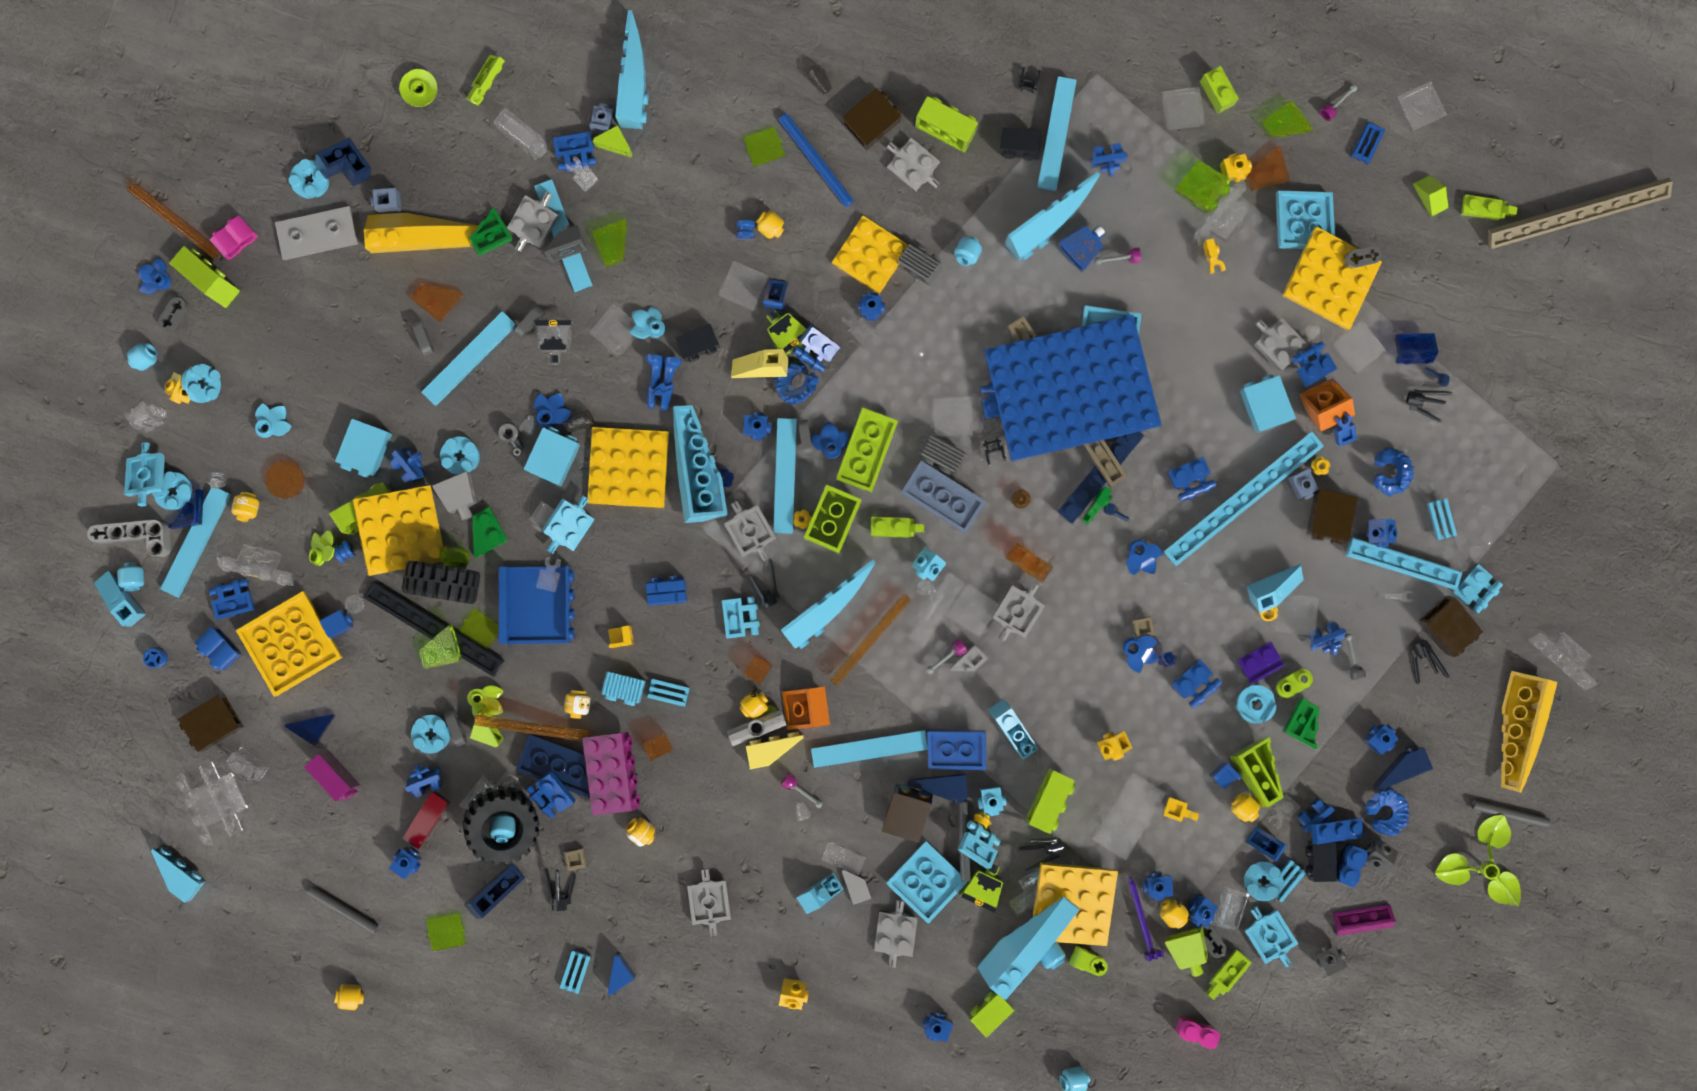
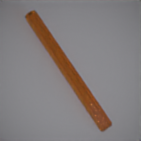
(173, 220)
(870, 639)
(529, 727)

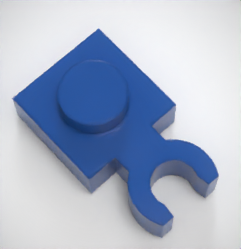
(1345, 431)

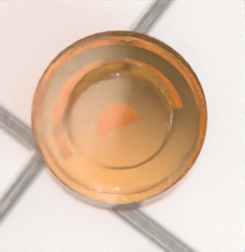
(1020, 499)

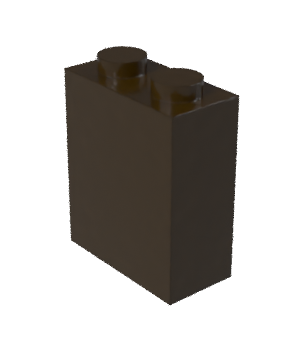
(872, 118)
(1331, 516)
(1451, 626)
(210, 723)
(907, 812)

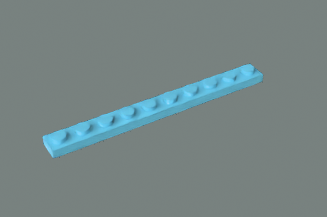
(1243, 498)

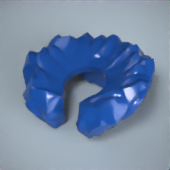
(791, 394)
(1404, 471)
(1399, 806)

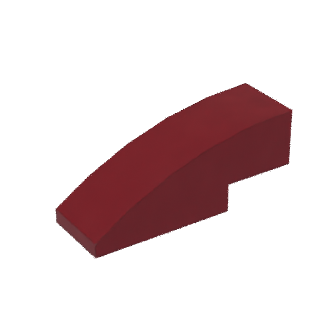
(426, 819)

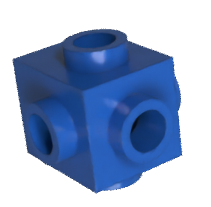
(871, 313)
(752, 420)
(1382, 532)
(1381, 738)
(406, 862)
(1164, 888)
(1201, 911)
(937, 1033)

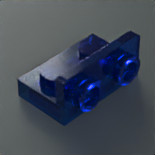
(1416, 348)

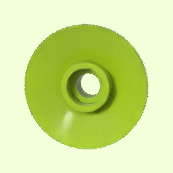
(412, 81)

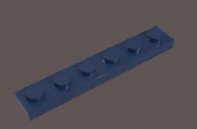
(1094, 480)

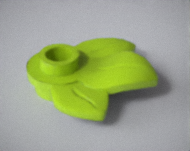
(321, 548)
(488, 698)

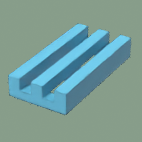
(1448, 515)
(653, 688)
(1294, 882)
(570, 987)

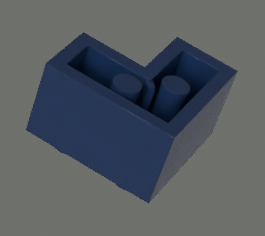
(343, 158)

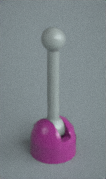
(1329, 110)
(1133, 256)
(957, 648)
(790, 783)

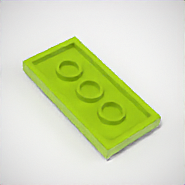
(867, 450)

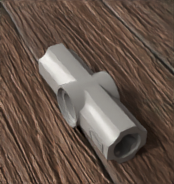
(768, 722)

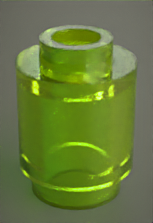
(454, 556)

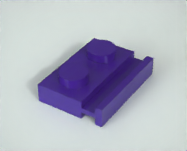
(1260, 662)

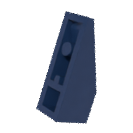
(1405, 766)
(947, 787)
(493, 892)

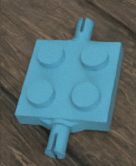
(144, 474)
(567, 524)
(1270, 936)

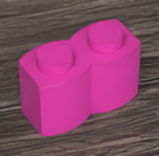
(233, 237)
(1197, 1032)

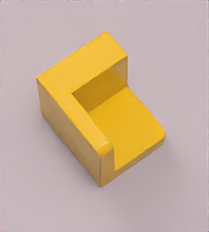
(620, 637)

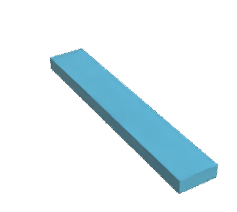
(1056, 134)
(574, 264)
(469, 358)
(785, 476)
(195, 543)
(1403, 563)
(869, 748)

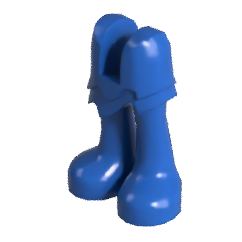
(666, 388)

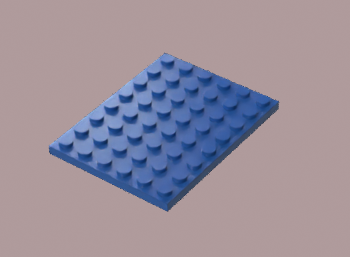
(1072, 388)

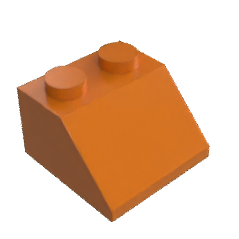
(1325, 403)
(806, 708)

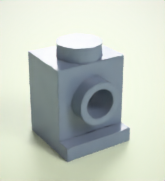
(602, 125)
(381, 195)
(1297, 484)

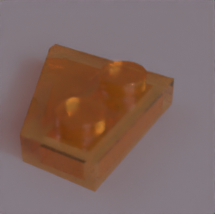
(1269, 171)
(436, 300)

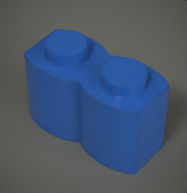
(217, 648)
(1351, 862)

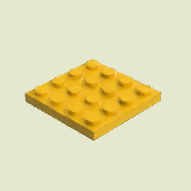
(1326, 284)
(628, 467)
(398, 529)
(289, 644)
(1087, 888)

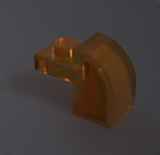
(1029, 562)

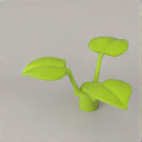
(1505, 886)

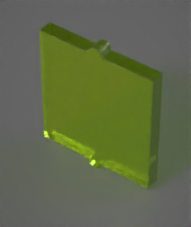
(764, 147)
(480, 629)
(446, 932)

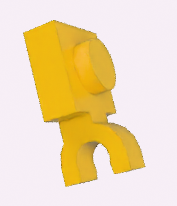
(1211, 252)
(1177, 810)

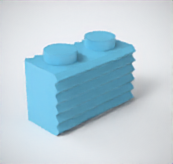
(623, 687)

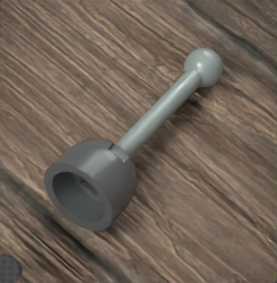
(1356, 671)

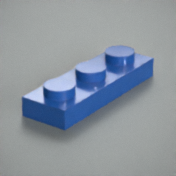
(1337, 830)

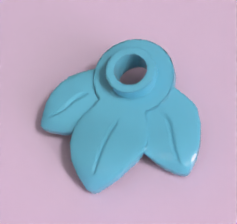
(645, 322)
(273, 418)

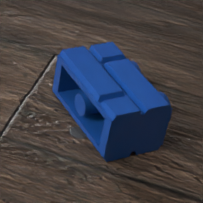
(666, 592)

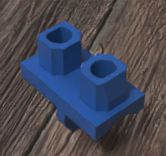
(1100, 159)
(409, 462)
(1334, 635)
(422, 777)
(1320, 815)

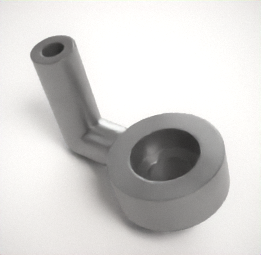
(511, 438)

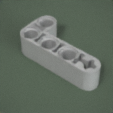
(128, 534)

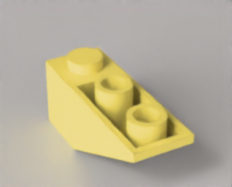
(761, 364)
(765, 753)

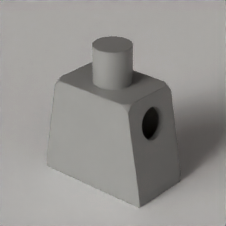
(457, 494)

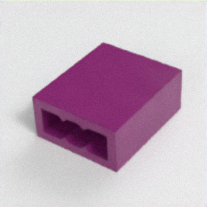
(332, 776)

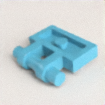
(1473, 584)
(734, 617)
(977, 849)

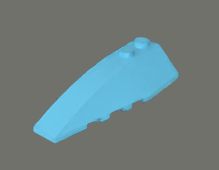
(632, 80)
(1045, 224)
(697, 474)
(822, 612)
(1022, 949)

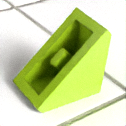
(613, 141)
(1432, 194)
(485, 734)

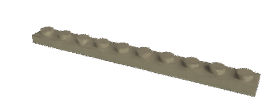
(1579, 213)
(1098, 451)

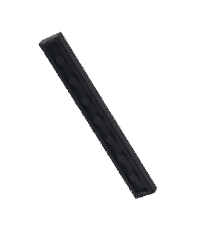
(431, 627)

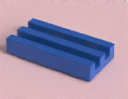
(1361, 157)

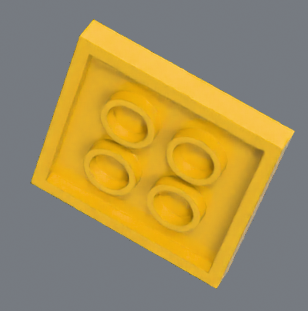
(870, 254)

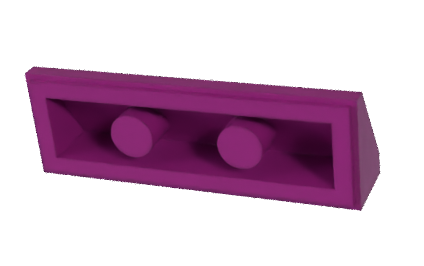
(1363, 919)

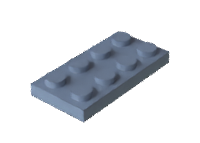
(943, 497)

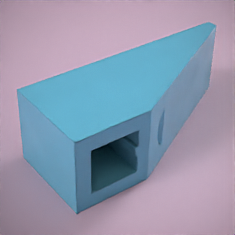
(1274, 589)
(119, 602)
(1013, 729)
(178, 878)

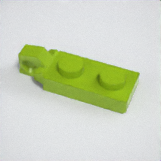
(484, 79)
(1486, 208)
(894, 527)
(1228, 974)

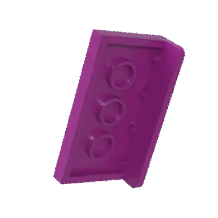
(611, 773)

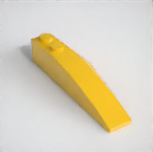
(414, 232)
(1523, 727)

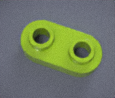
(1294, 682)

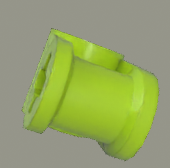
(1085, 960)

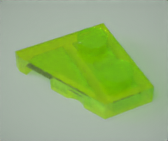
(1286, 122)
(612, 242)
(441, 649)

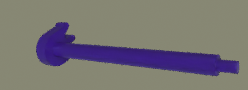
(1151, 953)

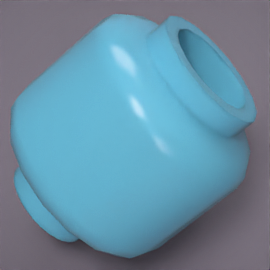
(968, 251)
(142, 356)
(130, 577)
(502, 827)
(1054, 957)
(1074, 1079)

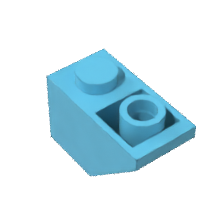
(820, 893)

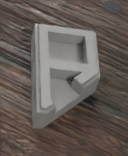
(970, 660)
(856, 887)

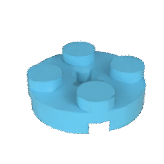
(309, 190)
(193, 389)
(465, 464)
(184, 491)
(1256, 715)
(422, 741)
(1270, 890)

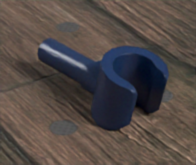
(1443, 379)
(1110, 510)

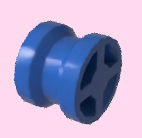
(745, 229)
(344, 551)
(151, 655)

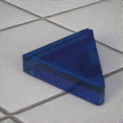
(191, 512)
(311, 729)

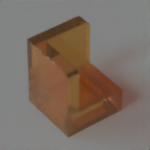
(757, 670)
(657, 747)

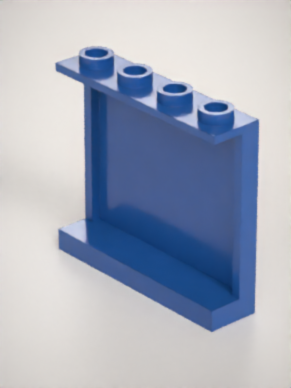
(533, 613)

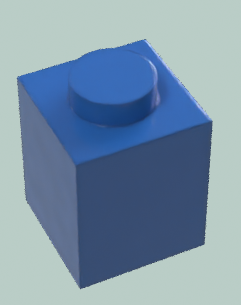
(337, 623)

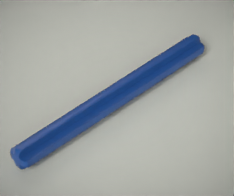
(816, 160)

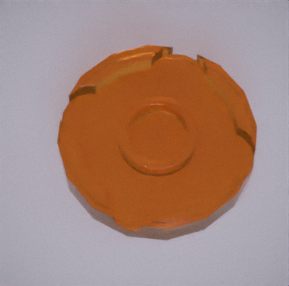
(285, 480)

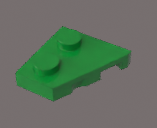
(490, 234)
(1101, 500)
(487, 532)
(1303, 723)

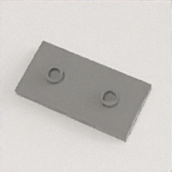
(316, 233)

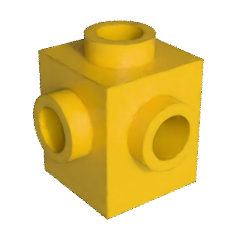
(1236, 167)
(174, 389)
(1114, 745)
(793, 994)

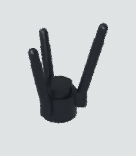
(1417, 397)
(766, 597)
(1424, 649)
(1051, 845)
(558, 900)

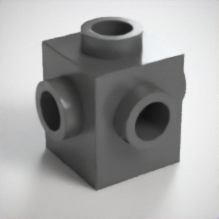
(1380, 855)
(1324, 962)

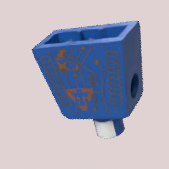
(1082, 246)

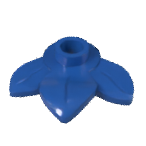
(152, 275)
(553, 407)
(830, 437)
(1145, 559)
(1142, 653)

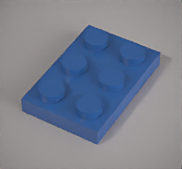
(957, 749)

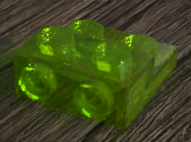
(1203, 187)

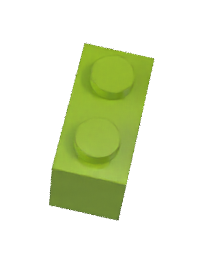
(1219, 89)
(990, 1013)

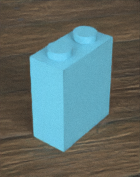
(1267, 403)
(363, 448)
(552, 456)

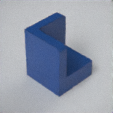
(1224, 775)

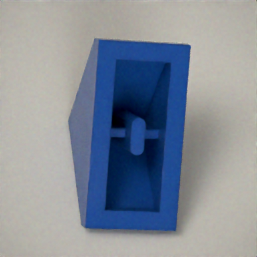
(775, 295)
(1266, 844)
(620, 974)

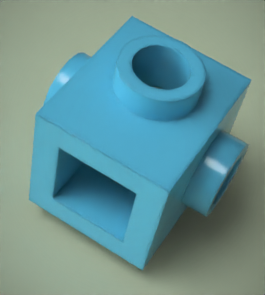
(928, 565)
(988, 794)

